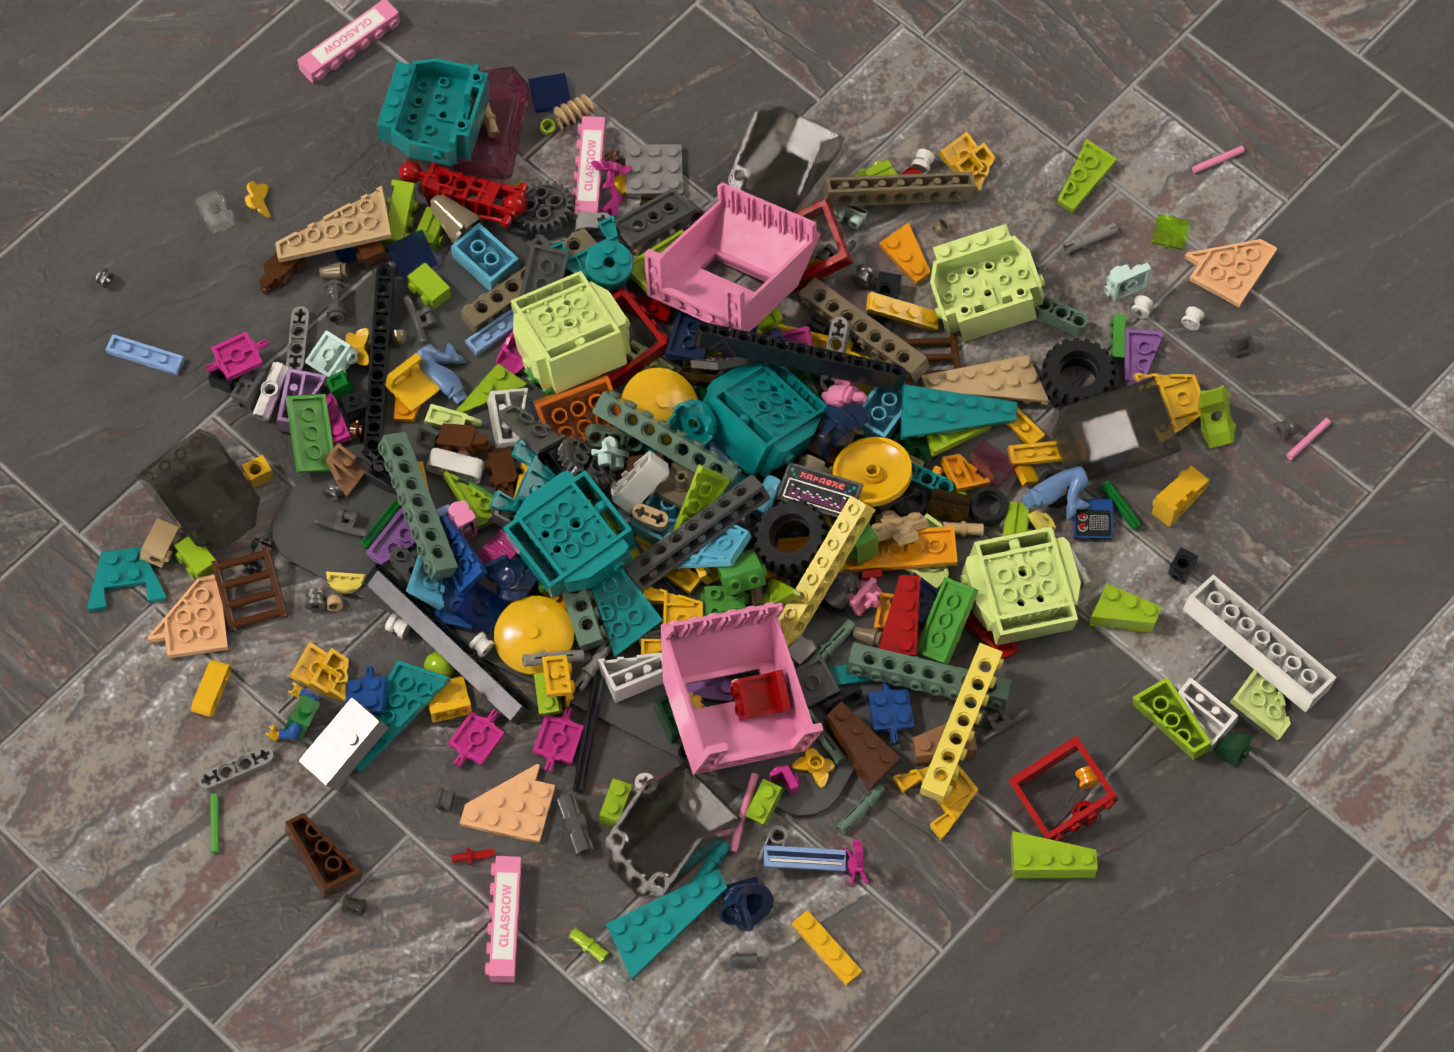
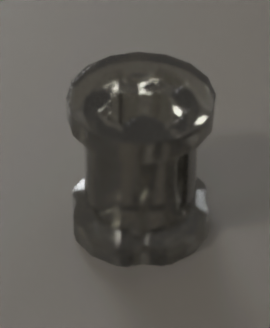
(354, 905)

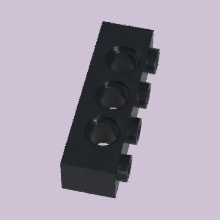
(890, 284)

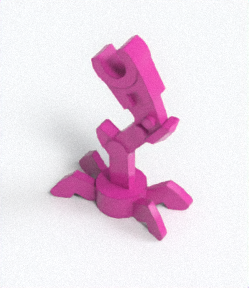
(612, 169)
(856, 863)

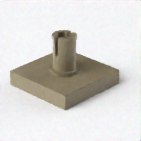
(676, 485)

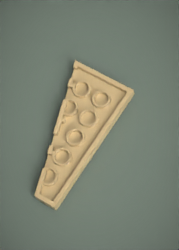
(343, 228)
(1000, 379)

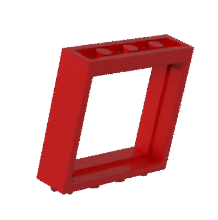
(833, 263)
(649, 355)
(1047, 762)

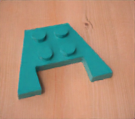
(577, 262)
(534, 478)
(123, 570)

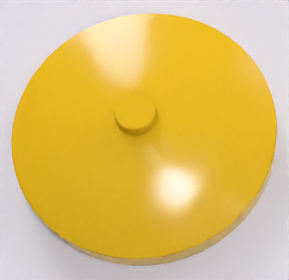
(658, 392)
(877, 464)
(532, 627)

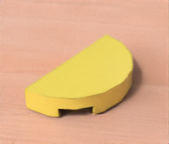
(1041, 520)
(345, 582)

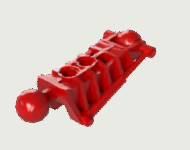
(461, 188)

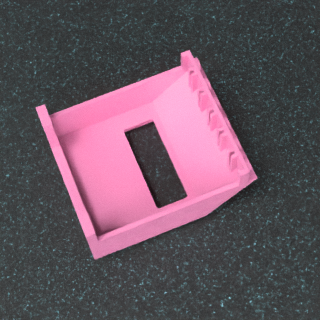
(745, 236)
(725, 647)

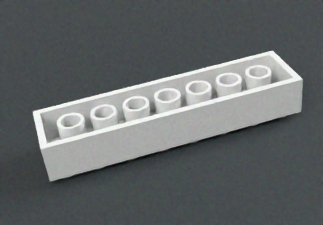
(1259, 643)

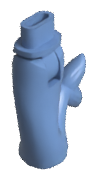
(440, 375)
(1053, 487)

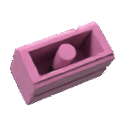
(463, 519)

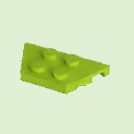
(943, 442)

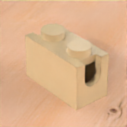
(160, 543)

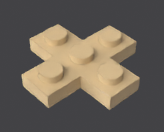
(899, 528)

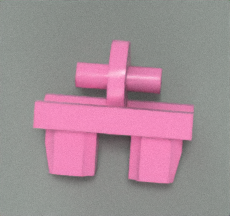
(866, 597)

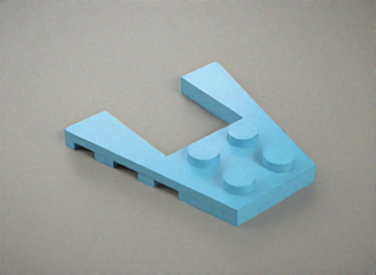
(721, 551)

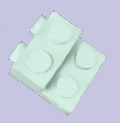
(1125, 282)
(331, 355)

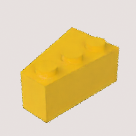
(1179, 495)

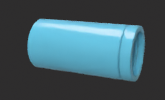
(772, 487)

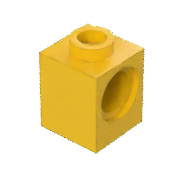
(257, 464)

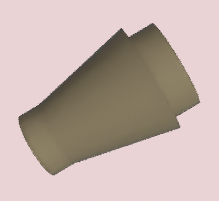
(335, 271)
(868, 635)

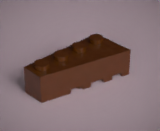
(863, 748)
(323, 860)

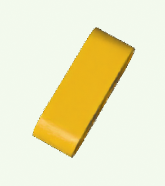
(211, 688)

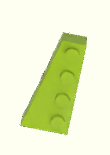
(1172, 716)
(1050, 858)

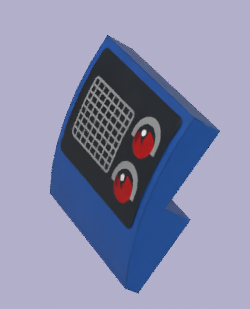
(1095, 520)

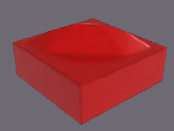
(867, 574)

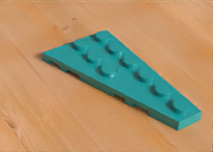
(942, 411)
(624, 611)
(407, 695)
(656, 925)

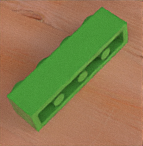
(1118, 338)

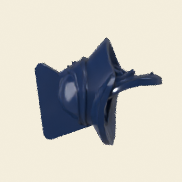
(841, 426)
(512, 578)
(746, 903)

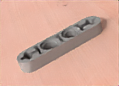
(843, 331)
(300, 341)
(237, 771)

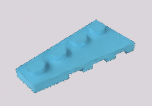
(423, 588)

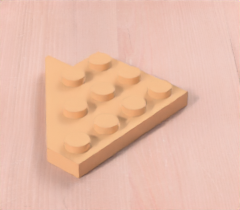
(1231, 269)
(194, 622)
(512, 808)

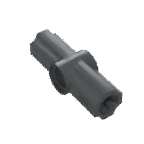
(575, 824)

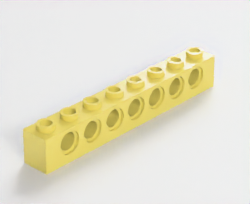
(824, 568)
(984, 656)

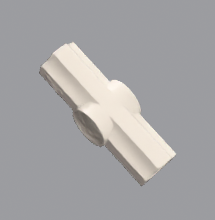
(267, 402)

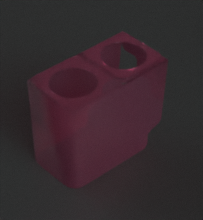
(987, 451)

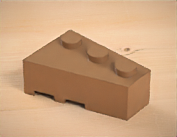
(925, 745)

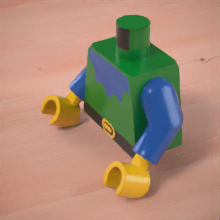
(301, 716)

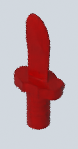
(468, 856)

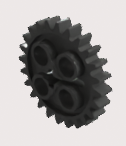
(546, 207)
(575, 454)

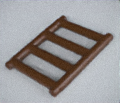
(953, 356)
(269, 573)

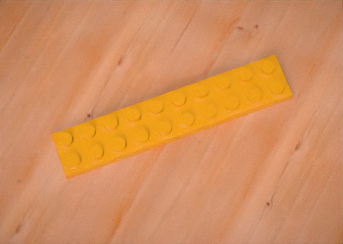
(933, 549)

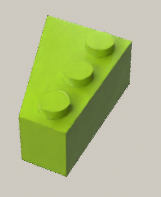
(401, 210)
(1125, 610)

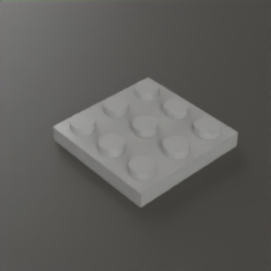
(654, 169)

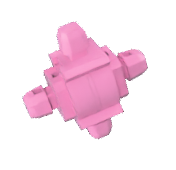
(843, 393)

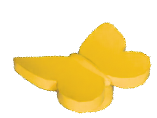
(255, 199)
(360, 343)
(816, 765)

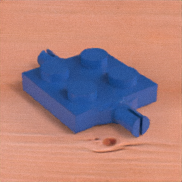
(369, 691)
(890, 711)

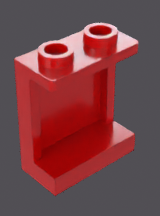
(760, 695)

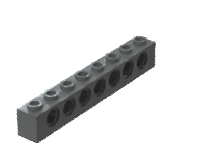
(697, 532)

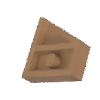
(344, 469)

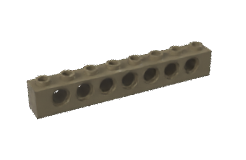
(899, 189)
(817, 291)
(476, 321)

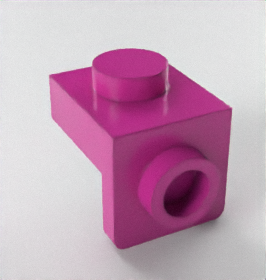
(790, 780)

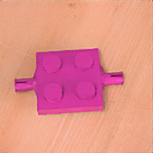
(237, 356)
(476, 738)
(558, 739)

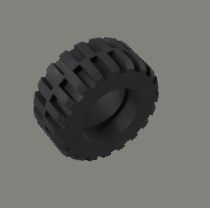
(1076, 354)
(779, 520)

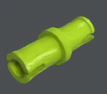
(588, 945)

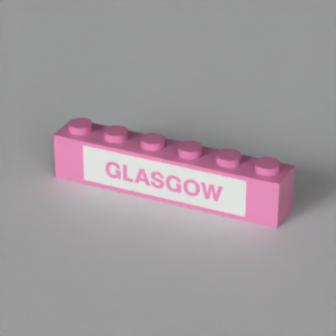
(349, 41)
(588, 178)
(504, 919)

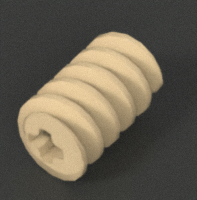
(572, 110)

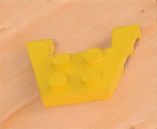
(1179, 396)
(675, 608)
(960, 796)

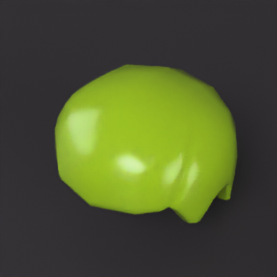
(437, 664)

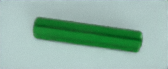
(1121, 505)
(381, 524)

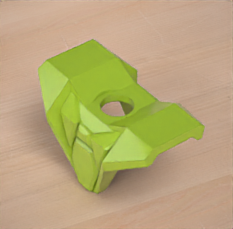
(1220, 431)

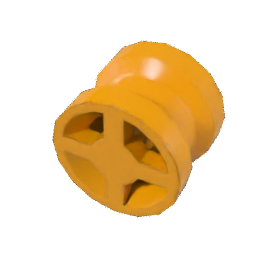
(1087, 778)

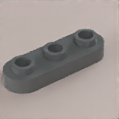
(402, 565)

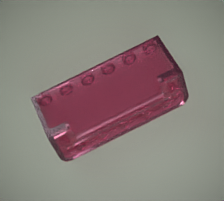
(508, 102)

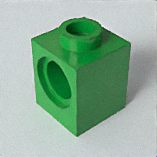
(340, 385)

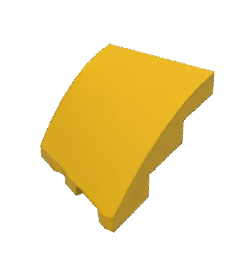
(966, 156)
(322, 671)

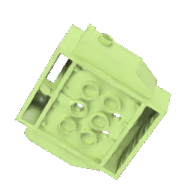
(1011, 281)
(570, 332)
(1049, 572)

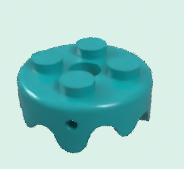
(604, 276)
(702, 413)

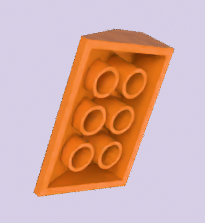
(572, 409)

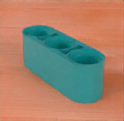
(937, 481)

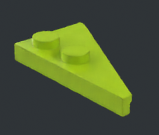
(497, 379)
(475, 499)
(779, 593)

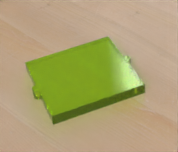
(1170, 232)

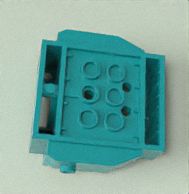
(443, 90)
(763, 416)
(587, 551)

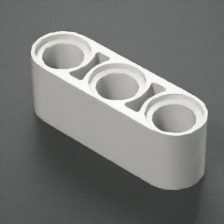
(462, 466)

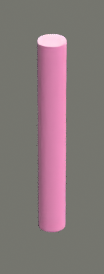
(1218, 159)
(1308, 439)

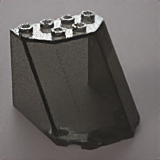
(783, 157)
(1115, 430)
(203, 491)
(668, 831)

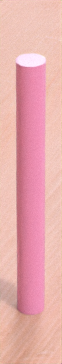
(744, 808)

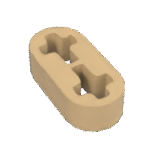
(650, 517)

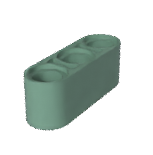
(1065, 324)
(605, 431)

